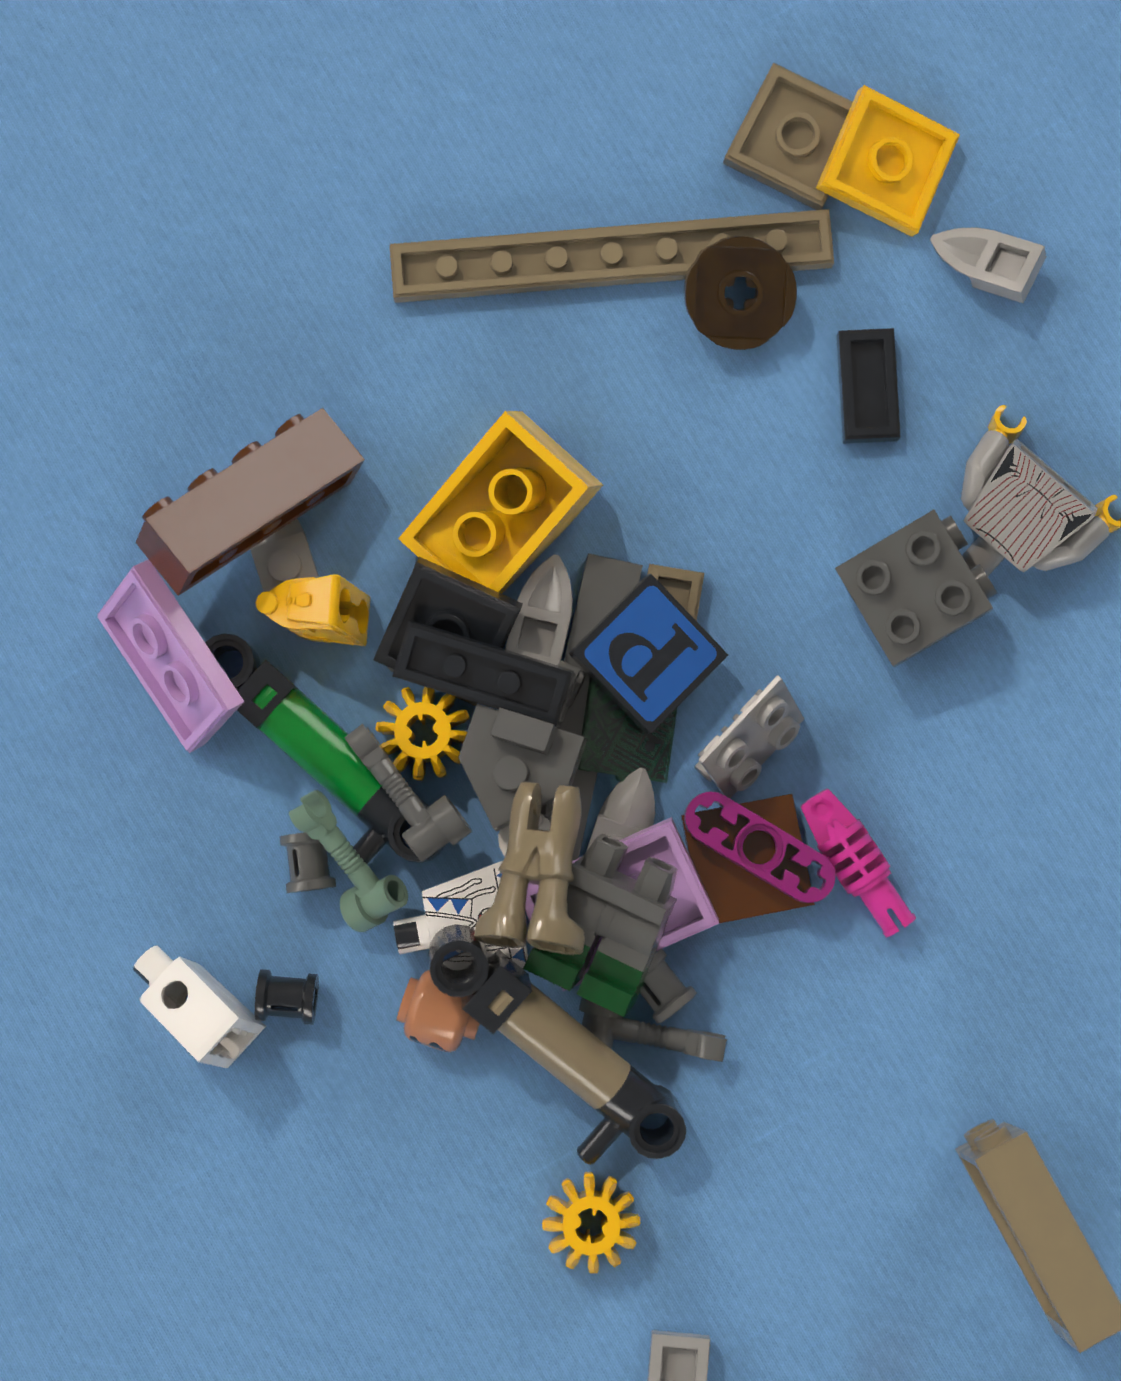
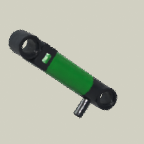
(317, 747)

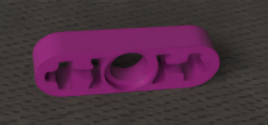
(788, 881)

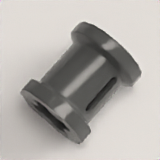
(306, 863)
(664, 989)

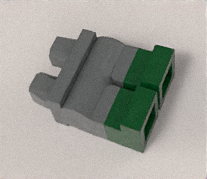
(623, 912)

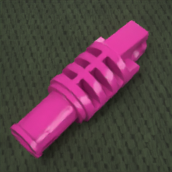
(855, 859)

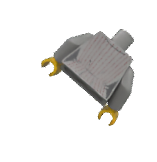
(1026, 507)

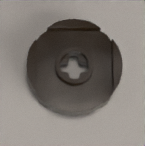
(760, 317)

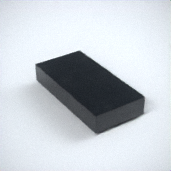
(868, 385)

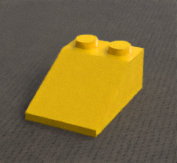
(502, 504)

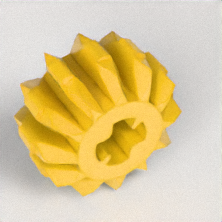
(404, 736)
(610, 1224)

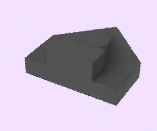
(513, 749)

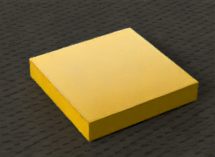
(887, 161)

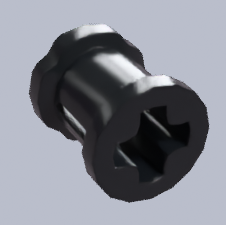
(286, 997)

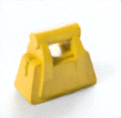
(319, 609)

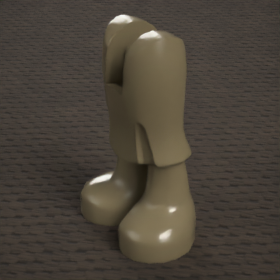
(541, 860)

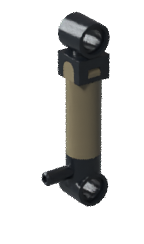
(505, 1000)

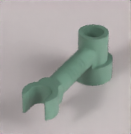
(370, 899)

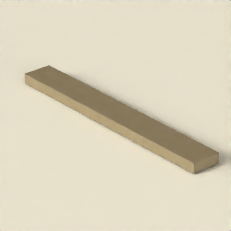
(594, 255)

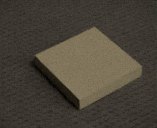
(789, 135)

